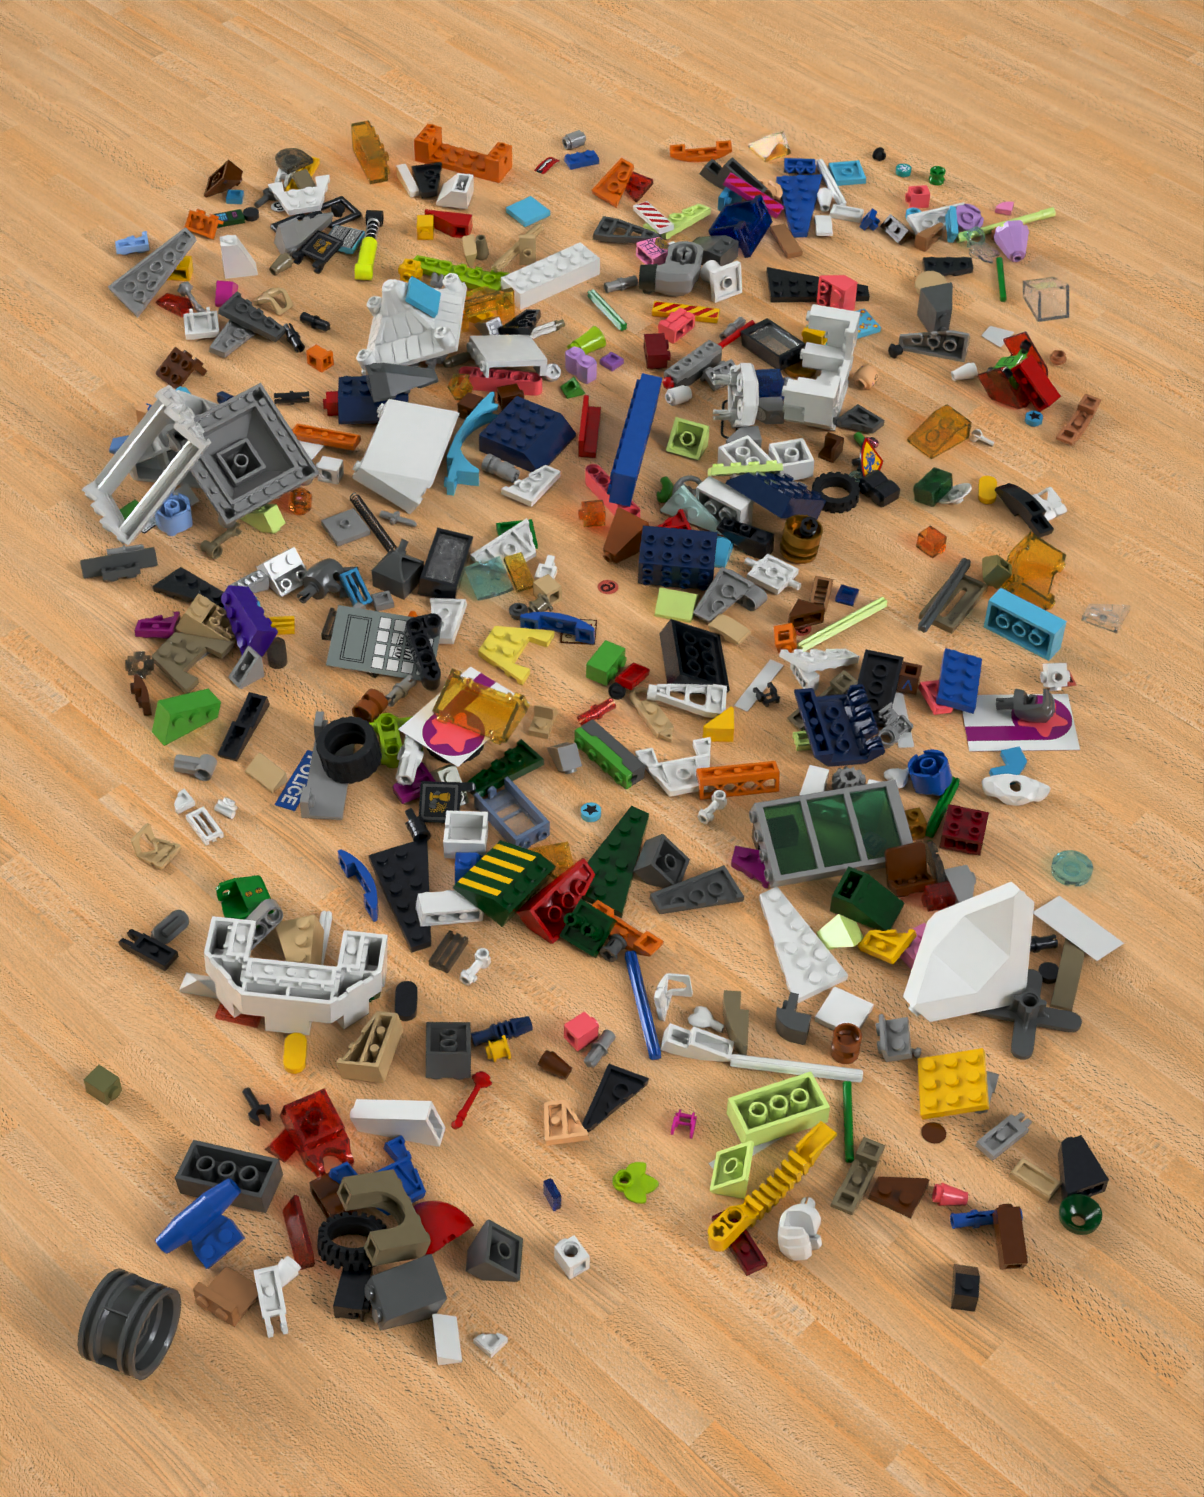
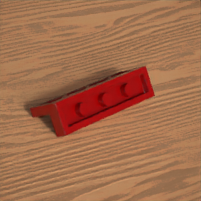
(589, 429)

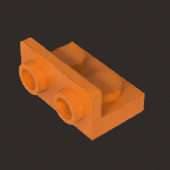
(202, 223)

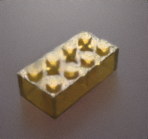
(370, 152)

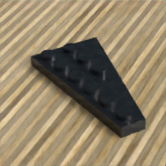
(799, 287)
(403, 875)

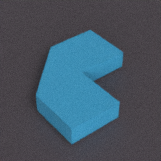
(1014, 762)

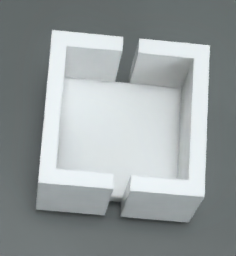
(465, 832)

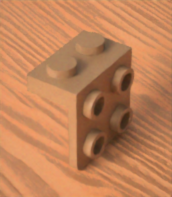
(227, 1296)

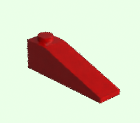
(547, 908)

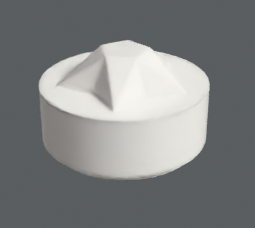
(553, 372)

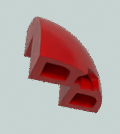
(442, 1223)

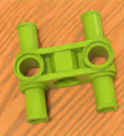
(386, 728)

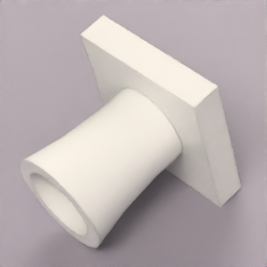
(724, 280)

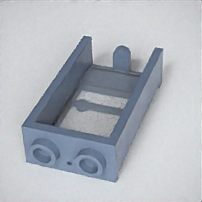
(513, 815)

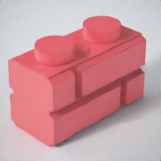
(676, 325)

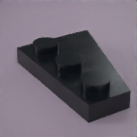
(522, 323)

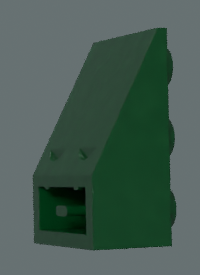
(865, 901)

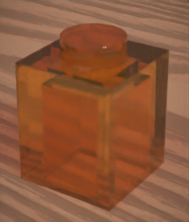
(931, 541)

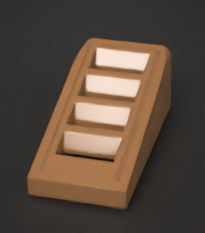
(928, 237)
(822, 582)

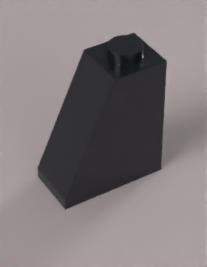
(1079, 1169)

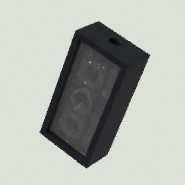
(445, 564)

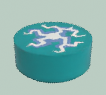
(903, 170)

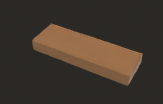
(786, 241)

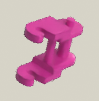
(676, 1121)

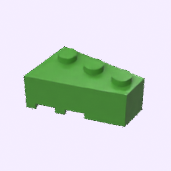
(184, 714)

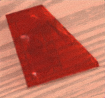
(638, 186)

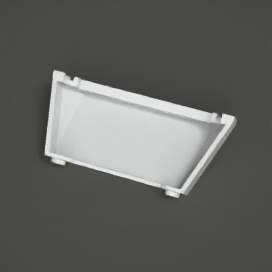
(405, 451)

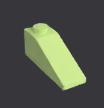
(265, 519)

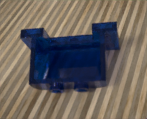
(743, 222)

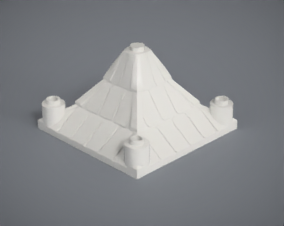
(408, 335)

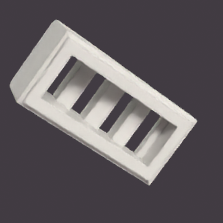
(806, 680)

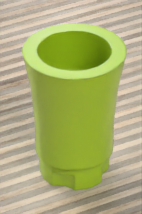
(590, 341)

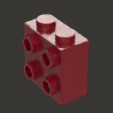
(964, 829)

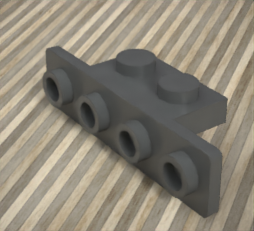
(119, 565)

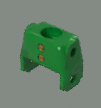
(243, 896)

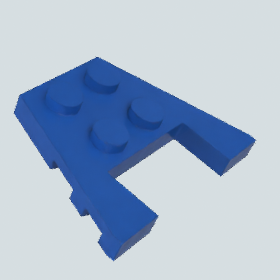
(402, 1166)

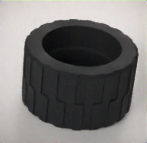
(354, 766)

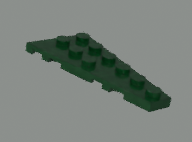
(616, 861)

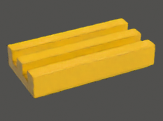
(283, 624)

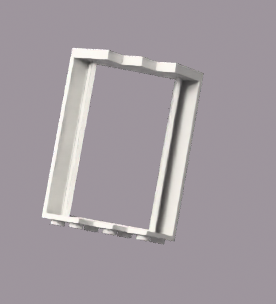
(166, 407)

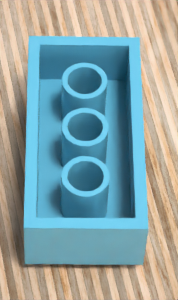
(1024, 624)

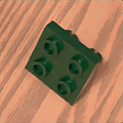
(587, 928)

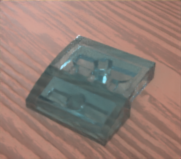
(489, 578)

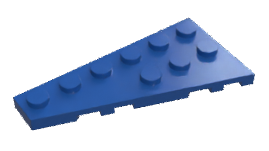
(799, 201)

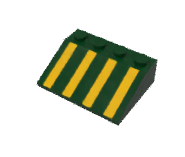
(504, 880)

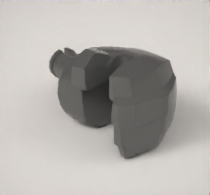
(321, 579)
(1027, 707)

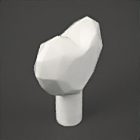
(899, 775)
(703, 1018)

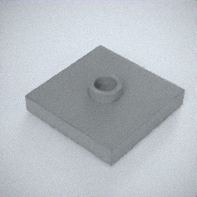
(345, 527)

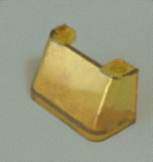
(1033, 570)
(479, 708)

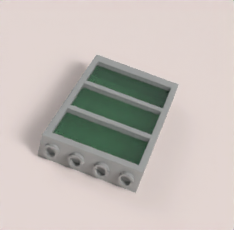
(828, 831)

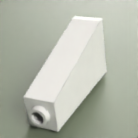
(391, 1118)

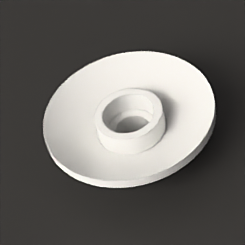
(956, 494)

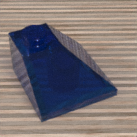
(770, 383)

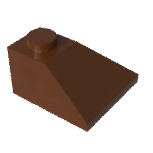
(223, 179)

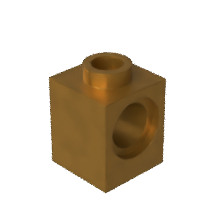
(916, 822)

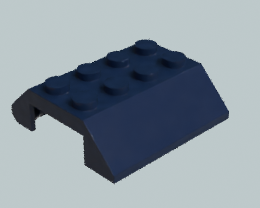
(356, 402)
(839, 728)

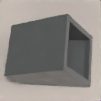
(936, 307)
(406, 1293)

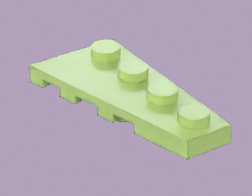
(683, 220)
(752, 467)

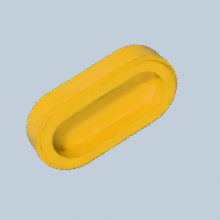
(986, 489)
(295, 1053)

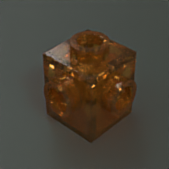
(592, 513)

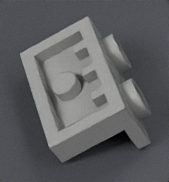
(721, 368)
(894, 1038)

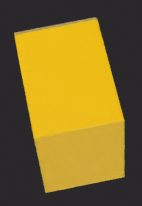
(721, 727)

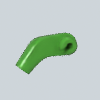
(666, 492)

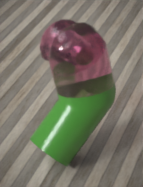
(859, 439)

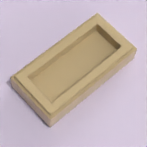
(1035, 1179)

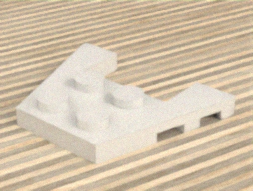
(301, 200)
(677, 775)

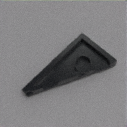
(613, 1091)

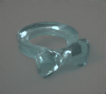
(967, 234)

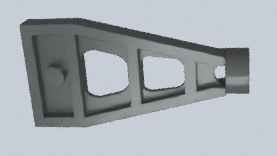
(607, 226)

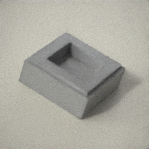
(382, 601)

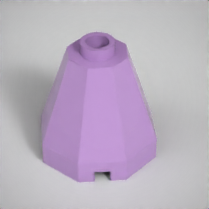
(1012, 239)

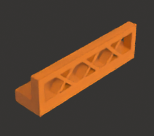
(738, 775)

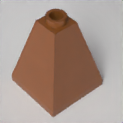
(623, 536)

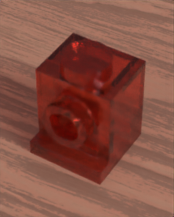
(938, 896)

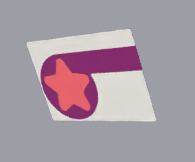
(1001, 729)
(448, 739)

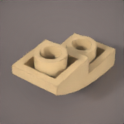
(729, 628)

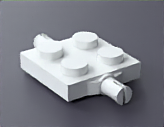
(772, 574)

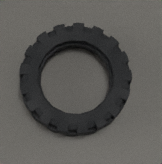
(842, 481)

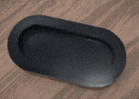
(406, 1000)

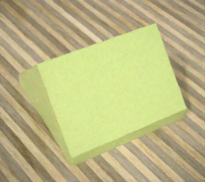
(688, 438)
(676, 605)
(732, 1170)

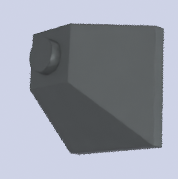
(495, 1254)

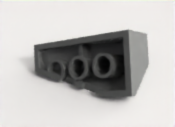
(389, 379)

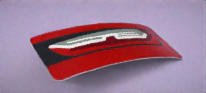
(545, 165)

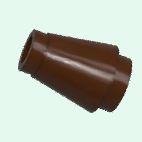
(554, 1064)

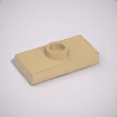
(527, 249)

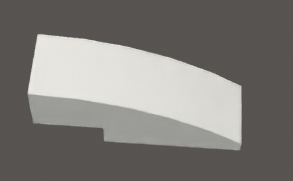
(696, 1044)

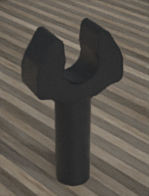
(256, 1107)

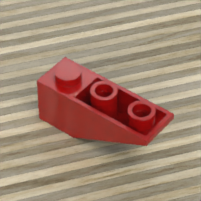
(452, 223)

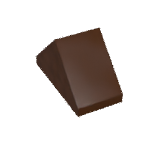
(806, 614)

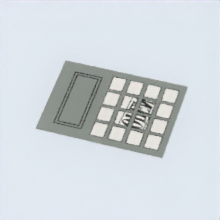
(373, 643)

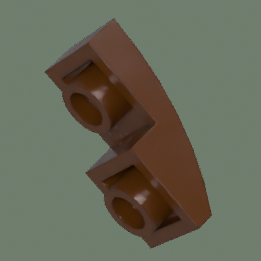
(141, 694)

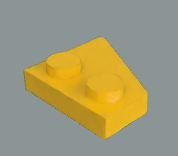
(886, 944)

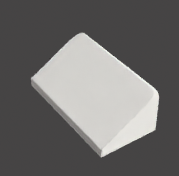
(446, 1339)

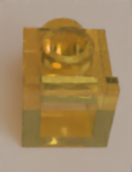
(462, 387)

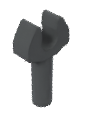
(267, 195)

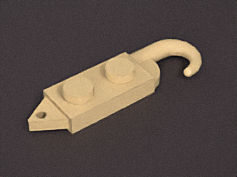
(652, 715)

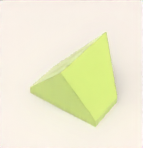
(840, 933)

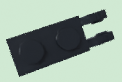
(149, 949)

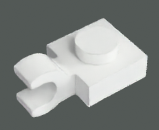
(547, 568)

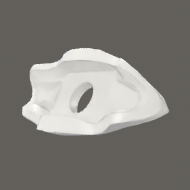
(1030, 789)

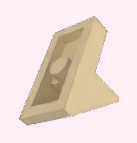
(542, 721)

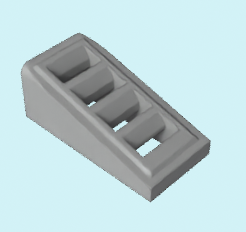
(256, 581)

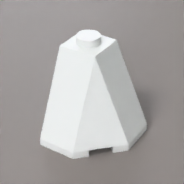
(235, 258)

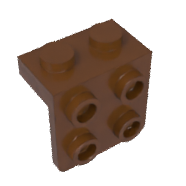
(178, 367)
(907, 869)

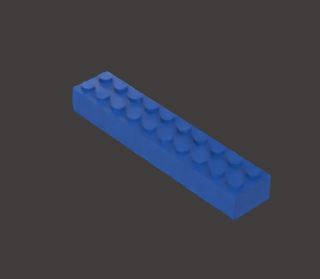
(634, 440)

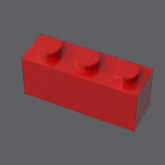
(1035, 383)

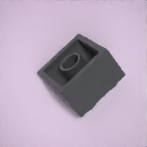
(661, 862)

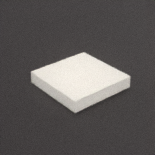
(843, 1008)

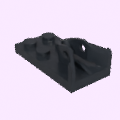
(880, 679)

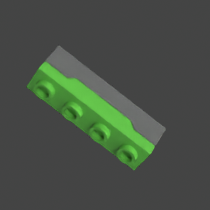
(609, 754)

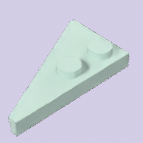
(693, 509)

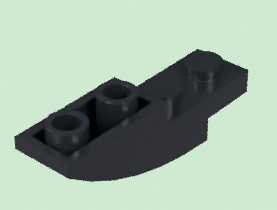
(1026, 506)

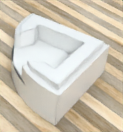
(183, 802)
(490, 1343)

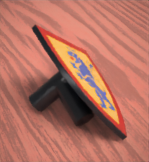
(868, 460)

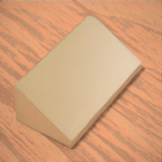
(469, 249)
(266, 773)

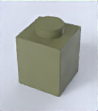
(103, 1085)

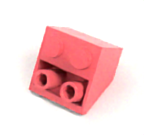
(837, 292)

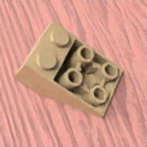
(206, 620)

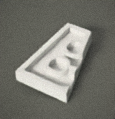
(451, 614)

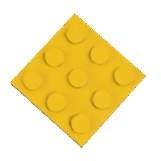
(953, 1084)

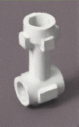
(718, 802)
(482, 961)

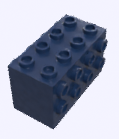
(677, 557)

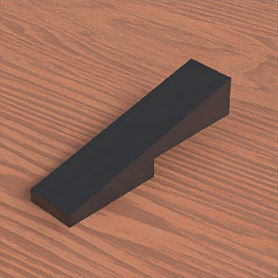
(244, 727)

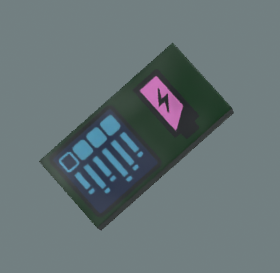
(231, 218)

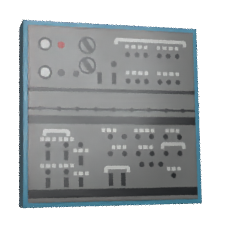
(350, 236)

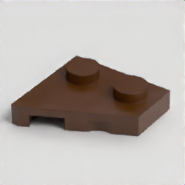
(899, 1193)

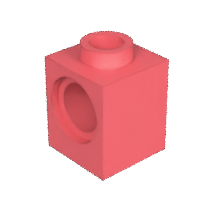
(918, 196)

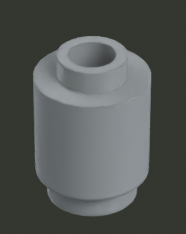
(574, 140)

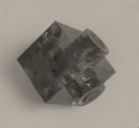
(131, 664)

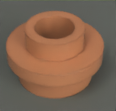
(1058, 357)

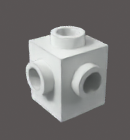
(1051, 670)

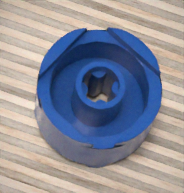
(930, 772)

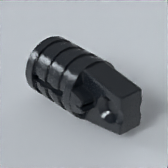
(416, 826)

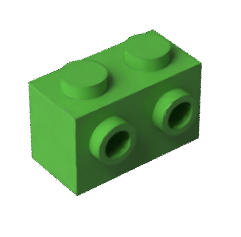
(606, 663)

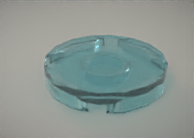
(1071, 868)

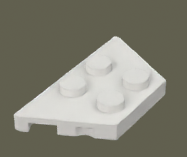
(511, 542)

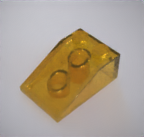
(940, 432)

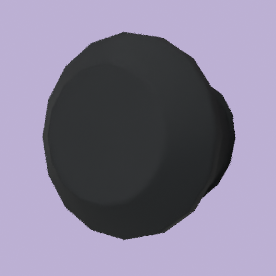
(879, 154)
(338, 210)
(895, 350)
(616, 691)

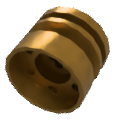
(797, 547)

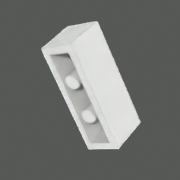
(446, 908)

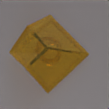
(771, 147)

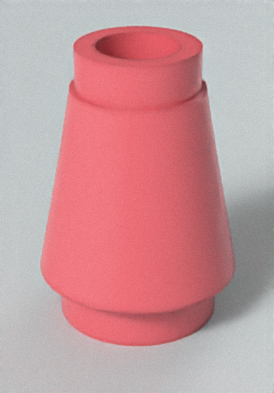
(948, 1195)

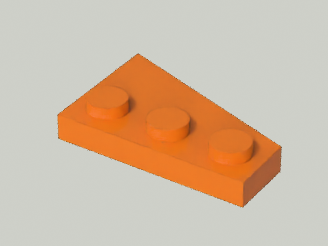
(613, 184)

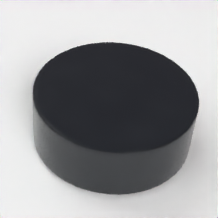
(251, 214)
(1048, 972)

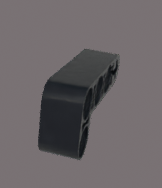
(424, 653)

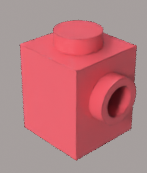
(581, 1031)

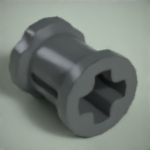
(613, 947)

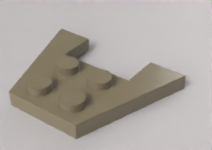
(181, 654)

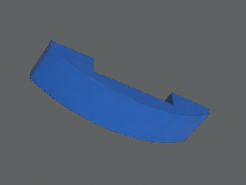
(559, 623)
(353, 867)

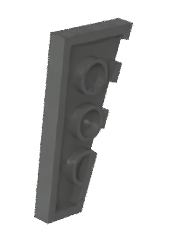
(248, 316)
(701, 891)

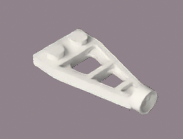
(713, 706)

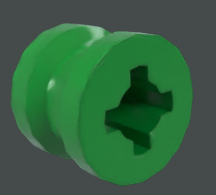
(936, 176)

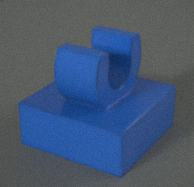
(870, 220)

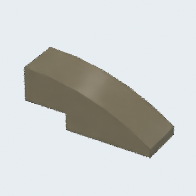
(736, 1020)

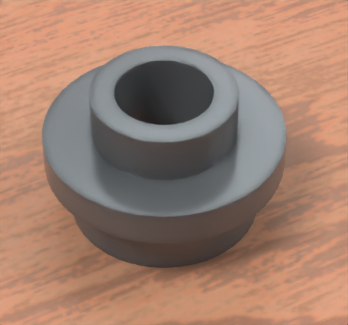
(517, 609)

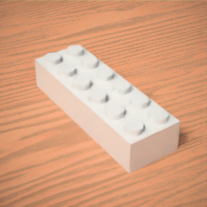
(551, 275)

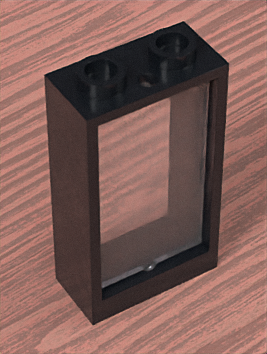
(772, 344)

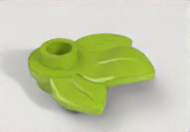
(638, 1182)

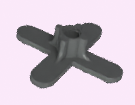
(1029, 1012)

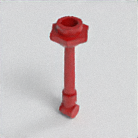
(481, 1080)

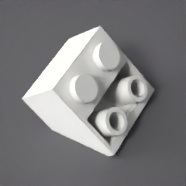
(457, 191)
(284, 571)

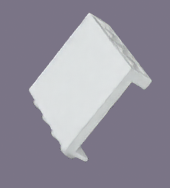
(506, 352)

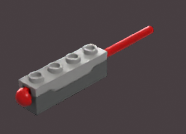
(692, 366)

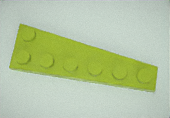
(472, 277)

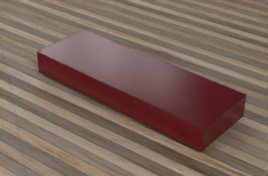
(746, 1251)

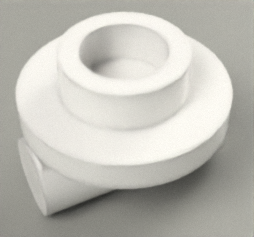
(226, 807)

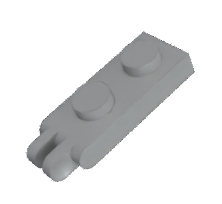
(1003, 1135)

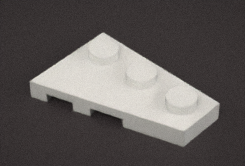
(533, 487)

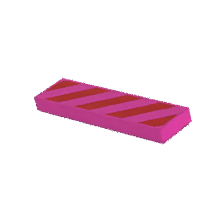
(749, 192)

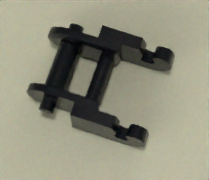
(762, 697)

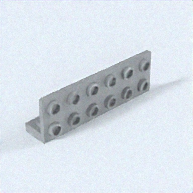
(322, 795)

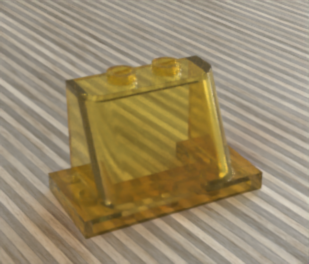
(485, 300)

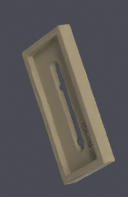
(974, 592)

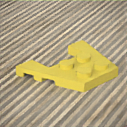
(507, 643)

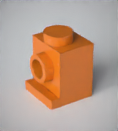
(319, 358)
(785, 640)

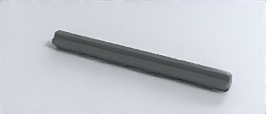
(944, 595)

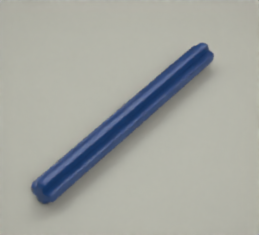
(642, 1005)

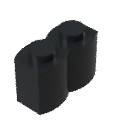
(879, 488)

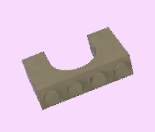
(386, 1192)

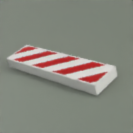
(653, 217)

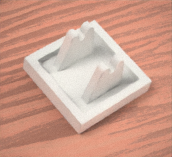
(201, 324)

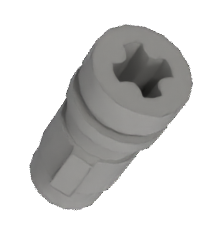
(502, 469)

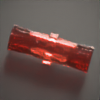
(596, 711)

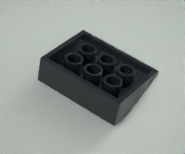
(692, 655)

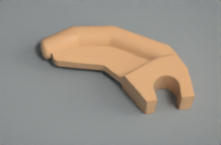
(773, 187)

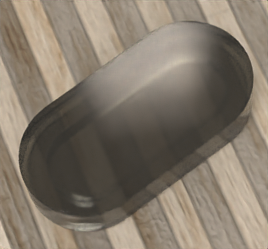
(277, 653)

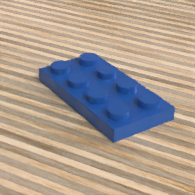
(959, 680)

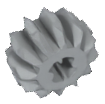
(847, 778)

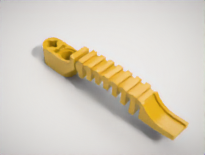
(768, 1195)

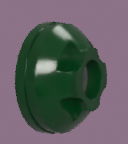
(1080, 1206)

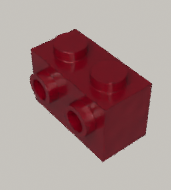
(656, 351)

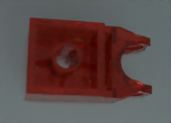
(316, 1131)

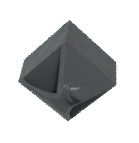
(398, 572)

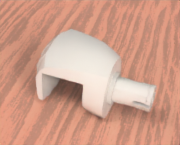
(799, 1230)

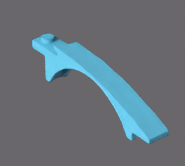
(458, 467)

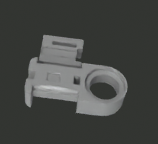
(894, 725)

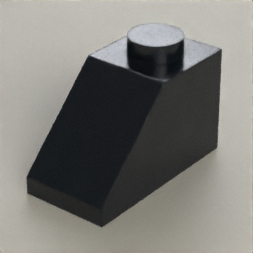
(965, 1287)

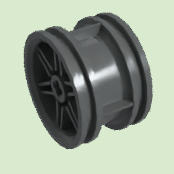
(129, 1324)

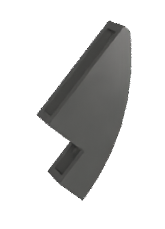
(717, 175)

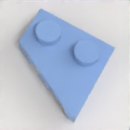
(132, 244)

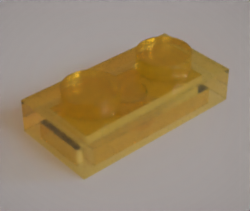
(519, 572)

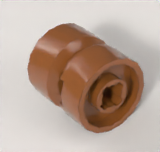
(370, 705)
(846, 1043)

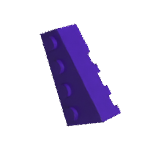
(247, 619)

